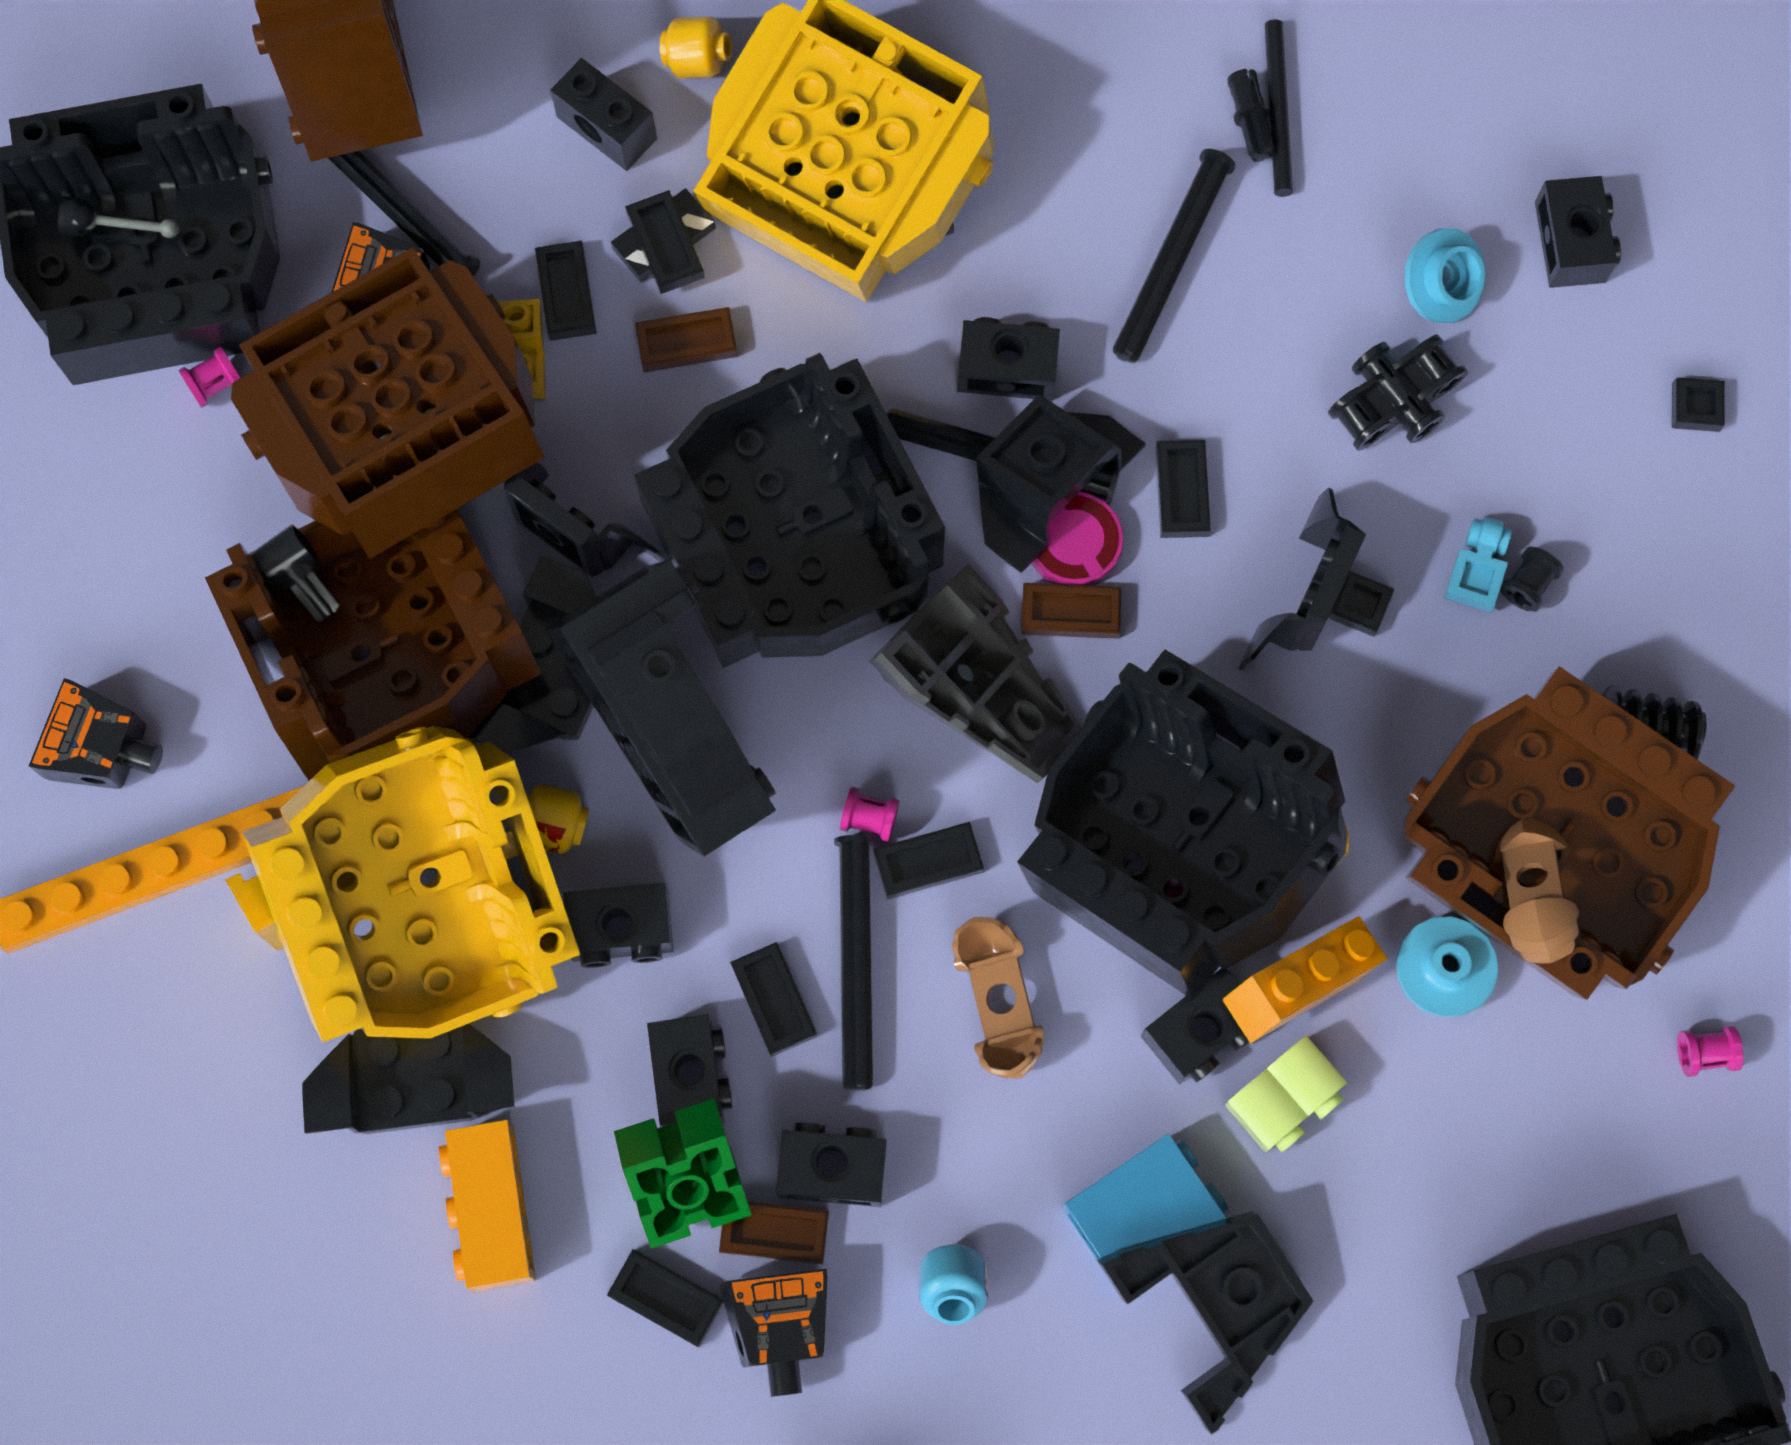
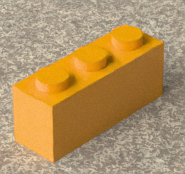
(1304, 979)
(487, 1206)

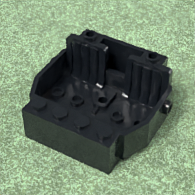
(125, 298)
(768, 463)
(660, 707)
(1131, 794)
(1675, 1360)

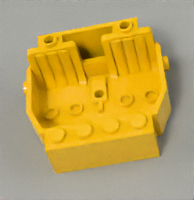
(899, 165)
(435, 948)

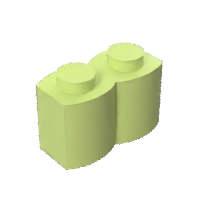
(1286, 1095)

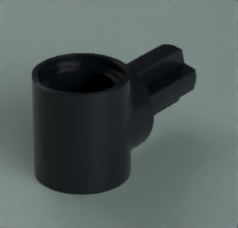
(290, 563)

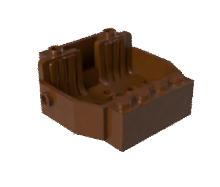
(339, 72)
(323, 408)
(342, 706)
(1625, 873)

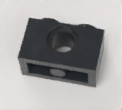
(604, 114)
(1569, 256)
(987, 374)
(644, 904)
(1173, 1037)
(680, 1041)
(857, 1185)

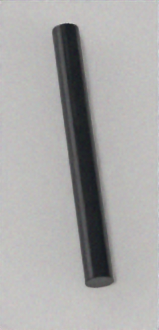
(1278, 107)

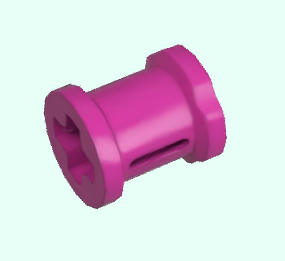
(210, 376)
(869, 814)
(1710, 1050)

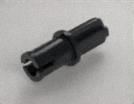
(1251, 114)

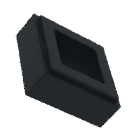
(1698, 404)
(1361, 603)

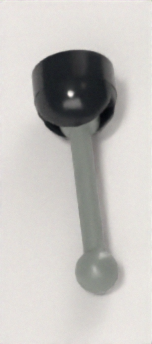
(79, 218)

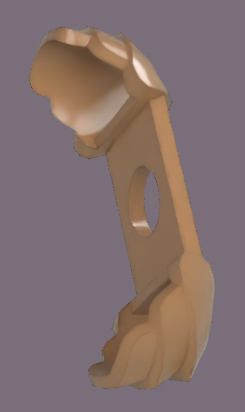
(1539, 917)
(991, 956)

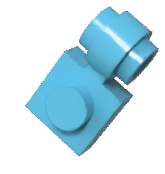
(1476, 574)

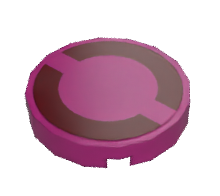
(1083, 543)

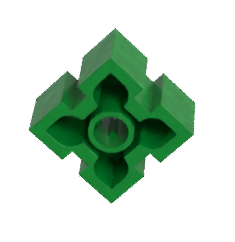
(682, 1173)

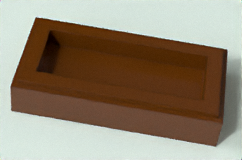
(686, 339)
(1071, 610)
(778, 1234)

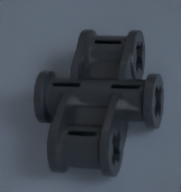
(1397, 392)

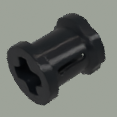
(1532, 579)

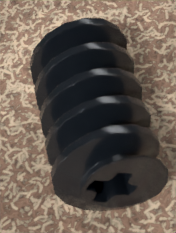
(1678, 724)

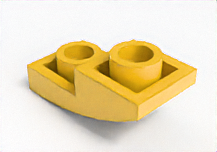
(526, 325)

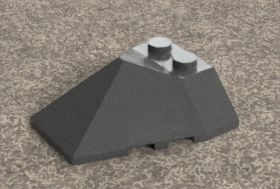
(977, 678)

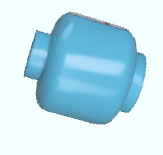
(953, 1283)

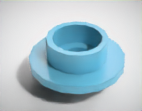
(1445, 275)
(1426, 979)

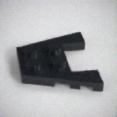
(1237, 1289)

